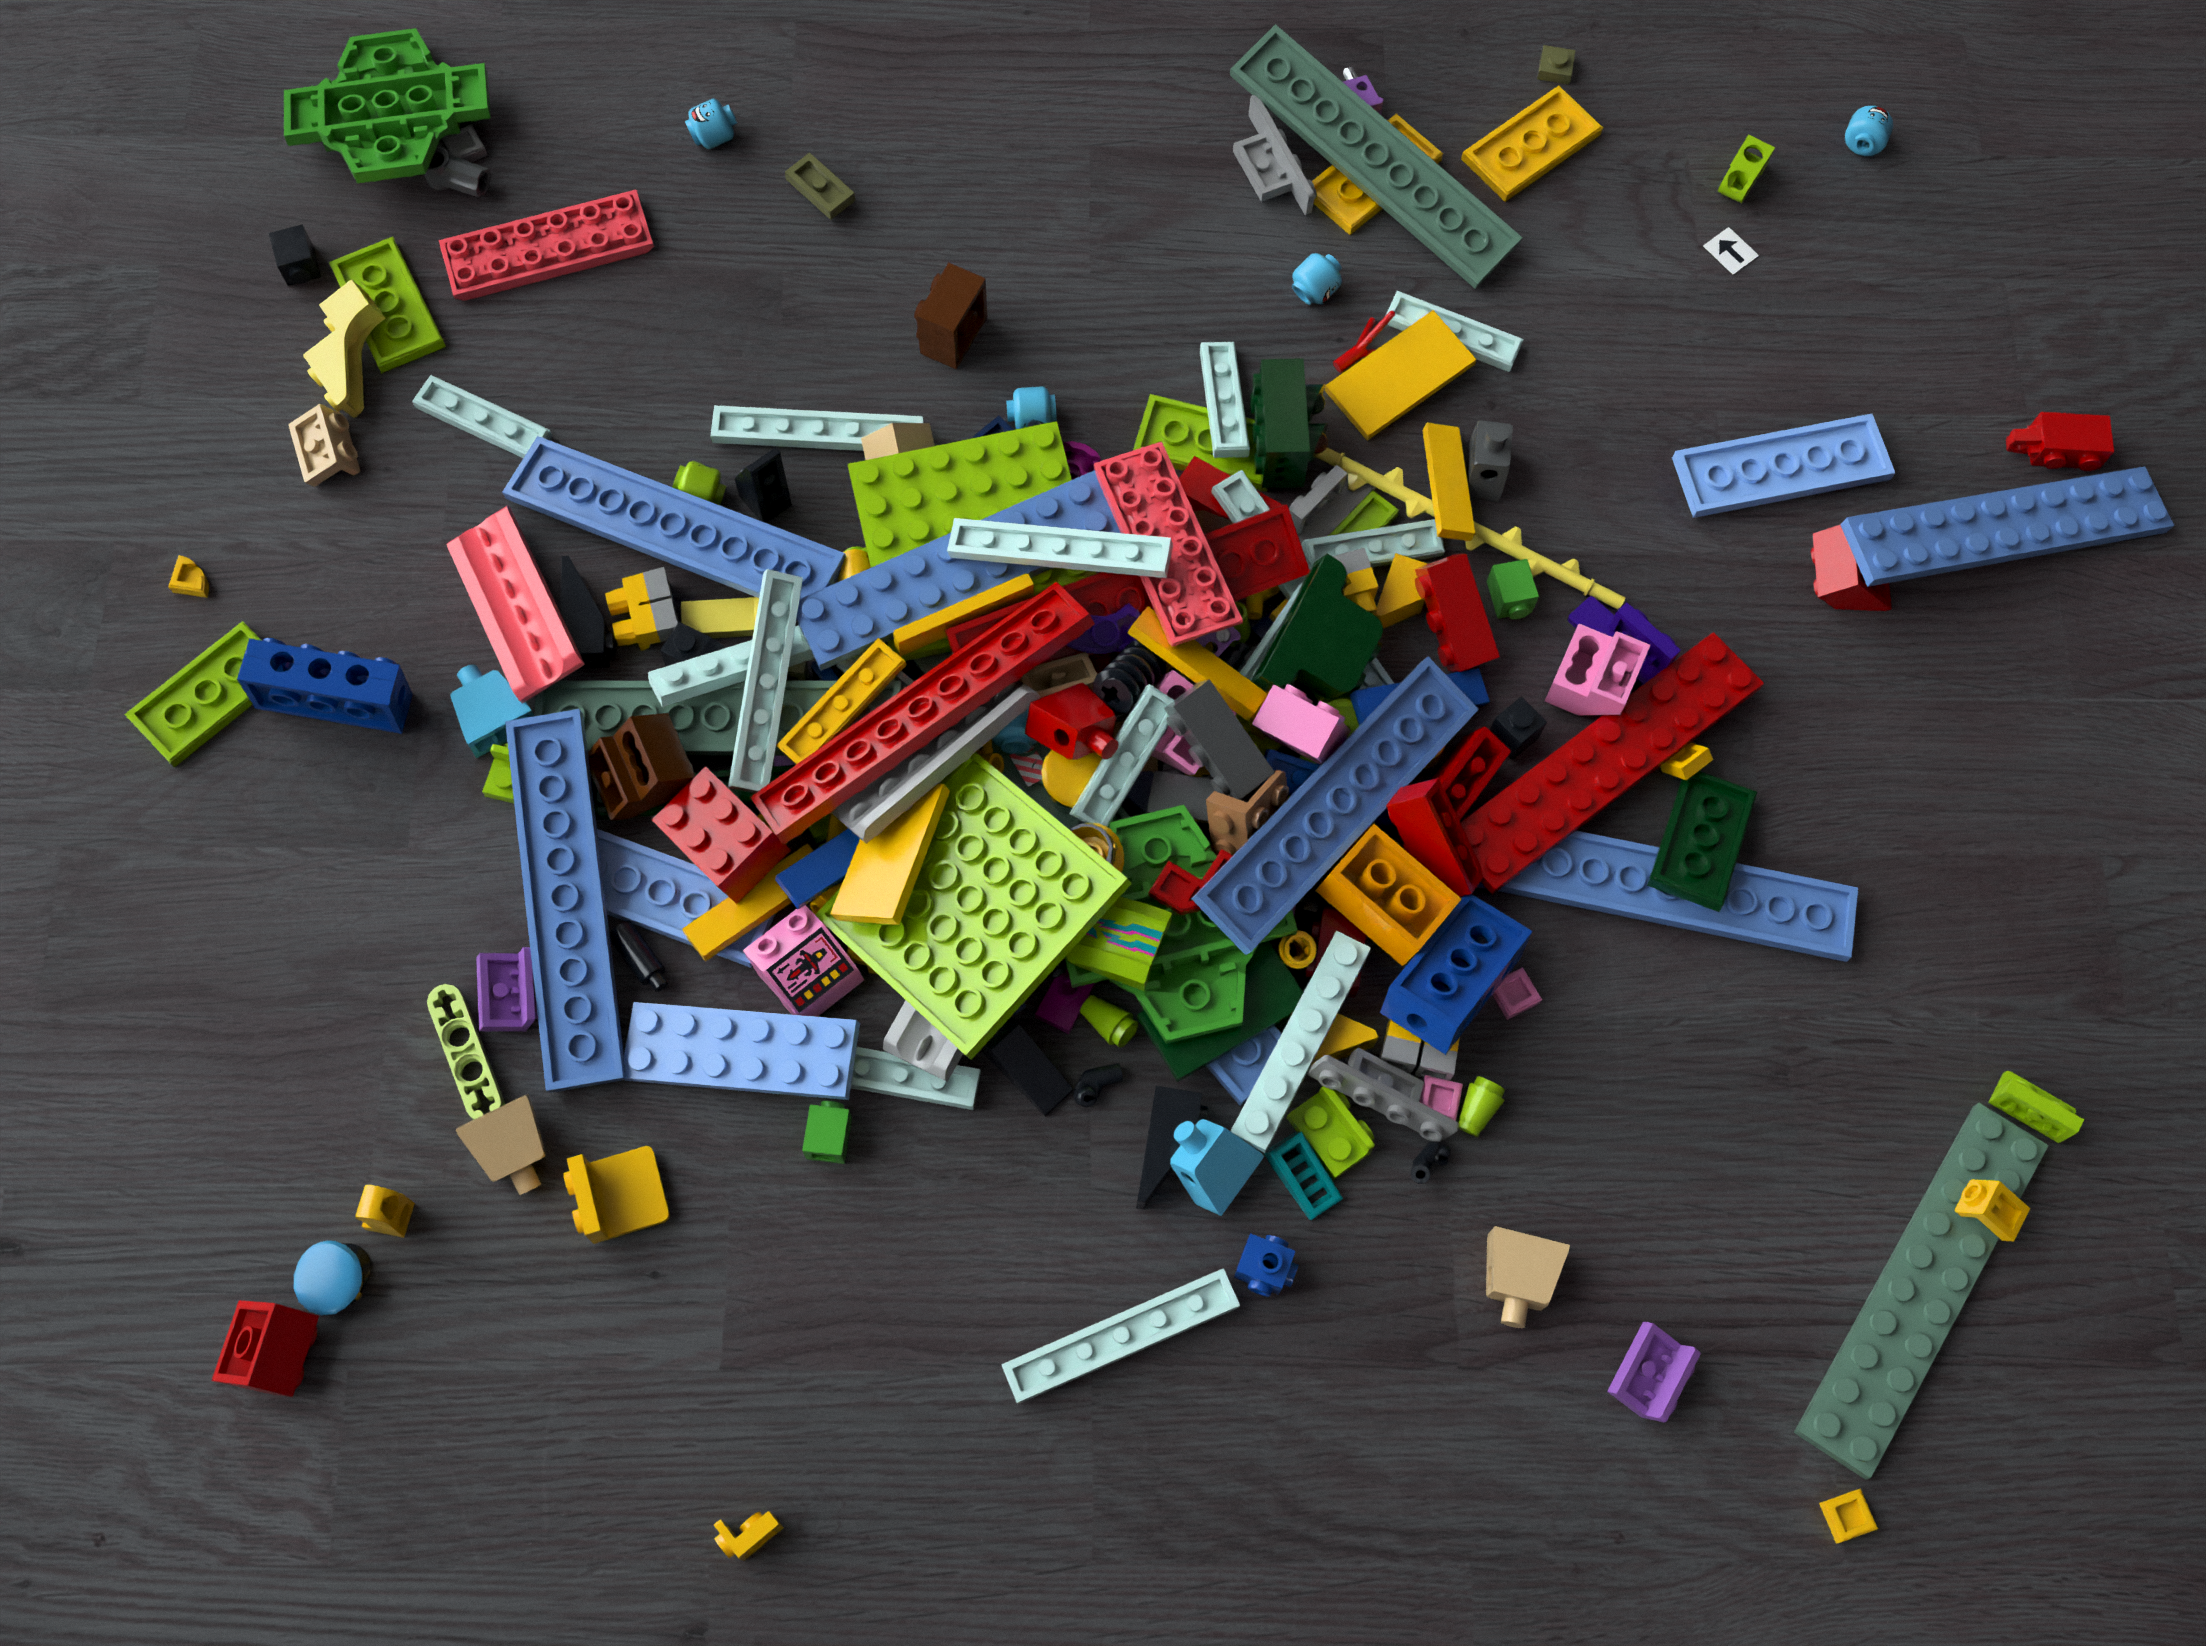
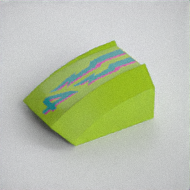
(1123, 942)

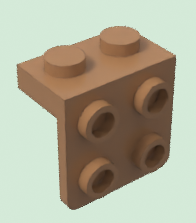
(1235, 821)

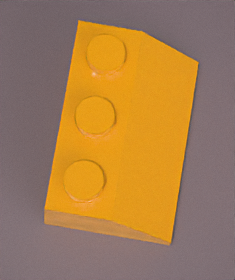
(1388, 895)

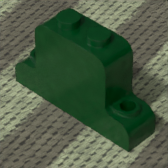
(1322, 637)

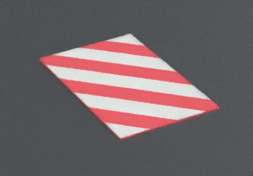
(1024, 766)

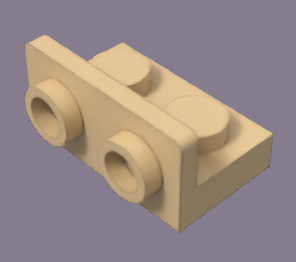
(323, 444)

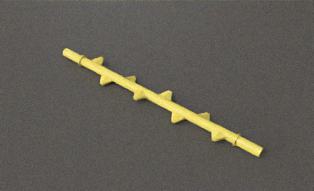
(1509, 542)

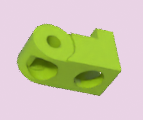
(1745, 169)

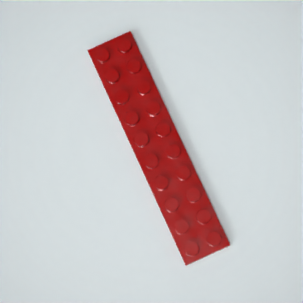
(1249, 553)
(921, 712)
(1607, 760)

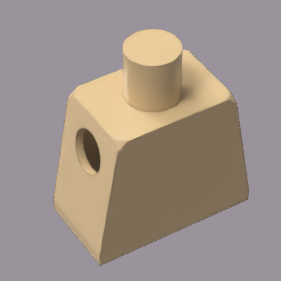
(507, 1143)
(1522, 1272)

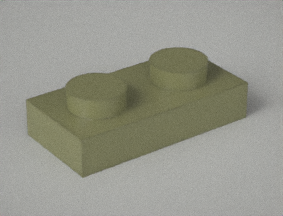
(820, 186)

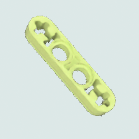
(470, 1052)

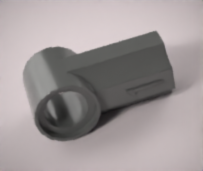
(456, 174)

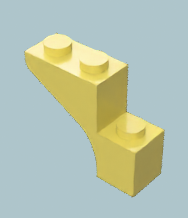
(338, 357)

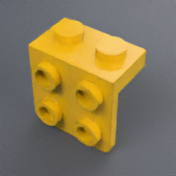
(616, 1194)

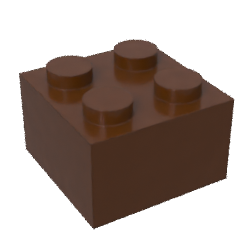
(951, 315)

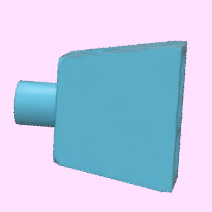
(484, 707)
(1212, 1163)

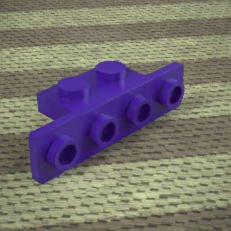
(1631, 623)

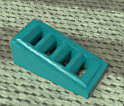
(1283, 1170)

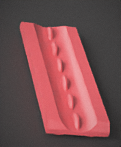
(546, 246)
(1152, 502)
(515, 605)

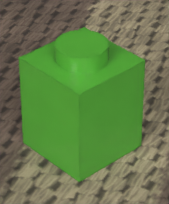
(1512, 589)
(827, 1132)

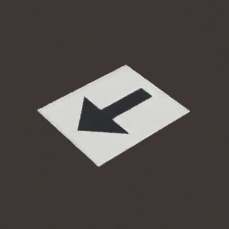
(1730, 250)

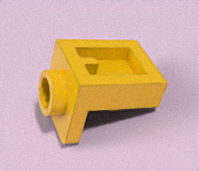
(1993, 1206)
(756, 1532)

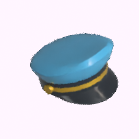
(331, 1277)

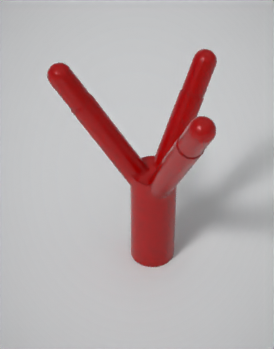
(1365, 339)

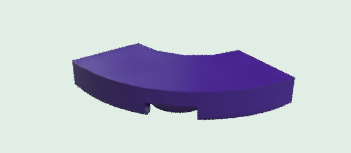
(1108, 633)

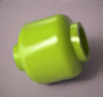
(700, 481)

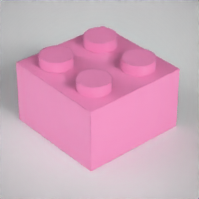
(1299, 725)

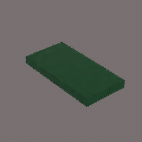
(1702, 840)
(1268, 1000)

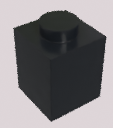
(294, 255)
(1518, 727)

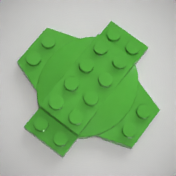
(387, 105)
(1197, 969)

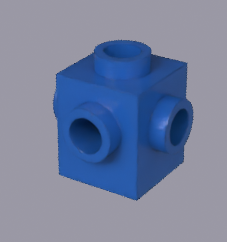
(1271, 1251)

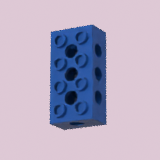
(325, 685)
(1471, 932)

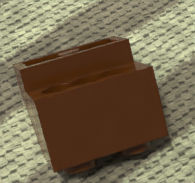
(639, 766)

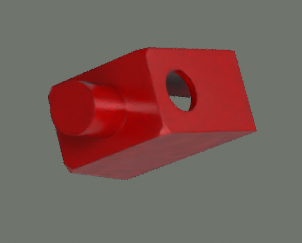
(1073, 723)

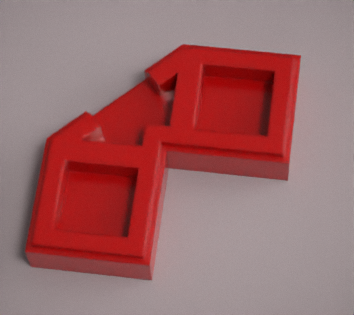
(1177, 886)

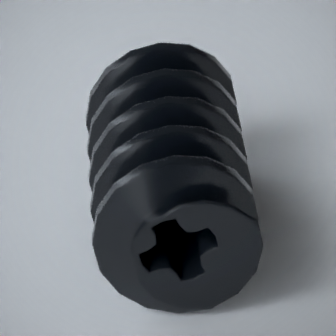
(1127, 676)

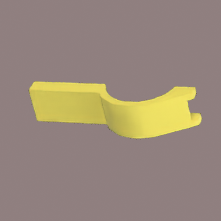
(721, 616)

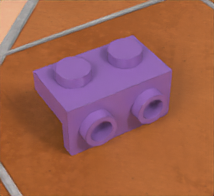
(506, 991)
(1653, 1373)

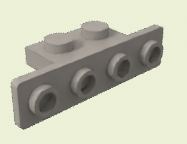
(1270, 162)
(1325, 504)
(1385, 1089)

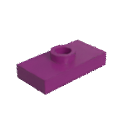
(1063, 1003)

